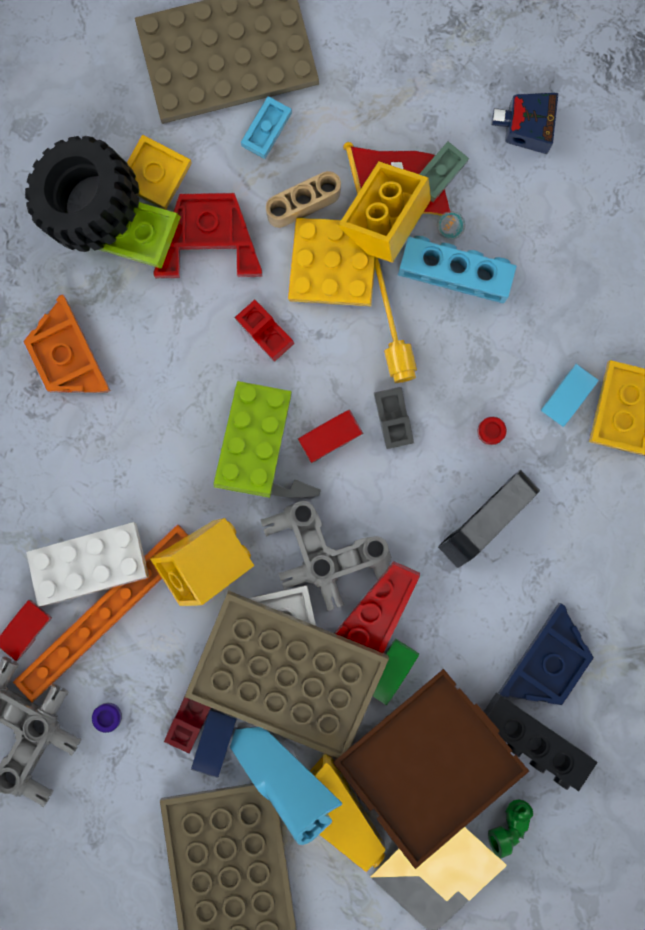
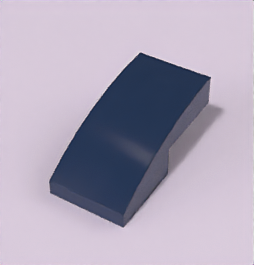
(213, 744)

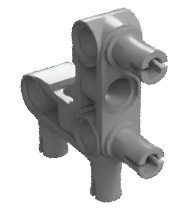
(314, 548)
(29, 746)

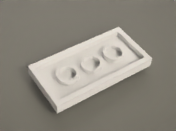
(87, 564)

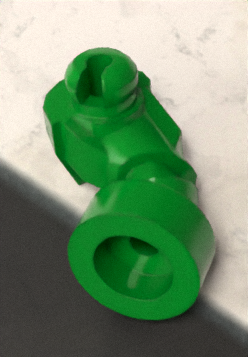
(518, 819)

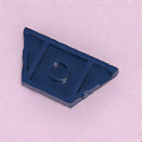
(550, 663)

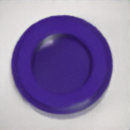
(106, 717)

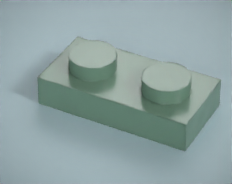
(443, 168)

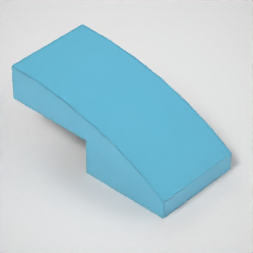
(569, 395)

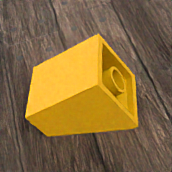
(203, 563)

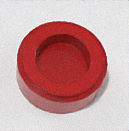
(491, 430)

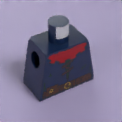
(529, 121)

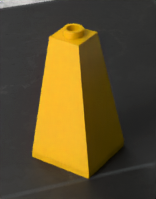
(350, 826)

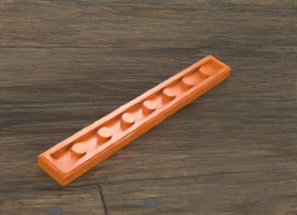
(91, 626)

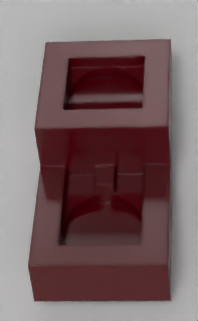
(187, 725)

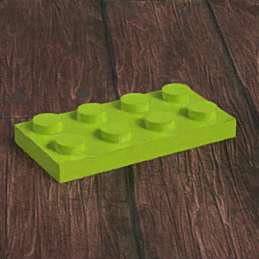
(252, 439)

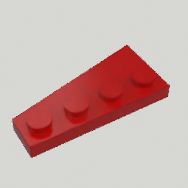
(381, 608)

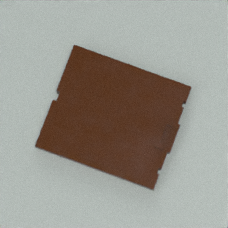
(430, 768)

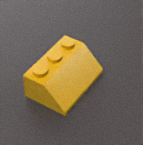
(386, 210)

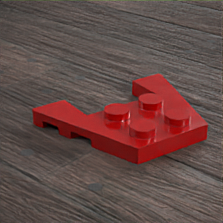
(210, 223)

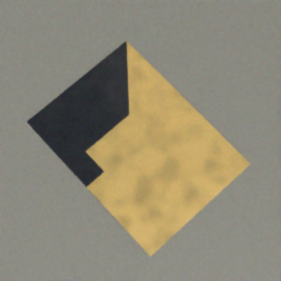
(441, 882)

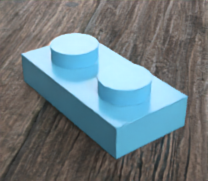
(266, 127)

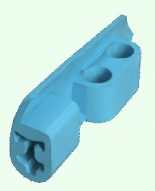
(286, 782)

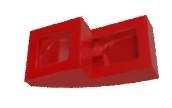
(264, 330)
(330, 436)
(23, 630)

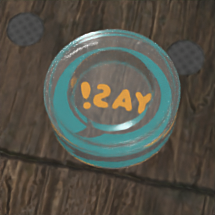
(451, 225)

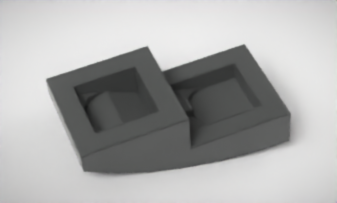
(393, 417)
(297, 490)

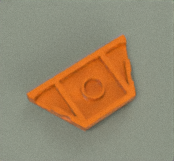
(64, 354)

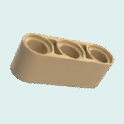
(310, 188)

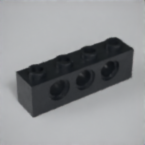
(577, 763)

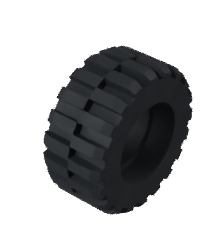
(58, 175)

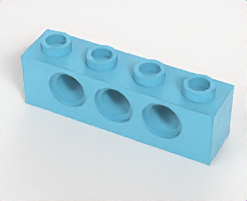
(467, 282)

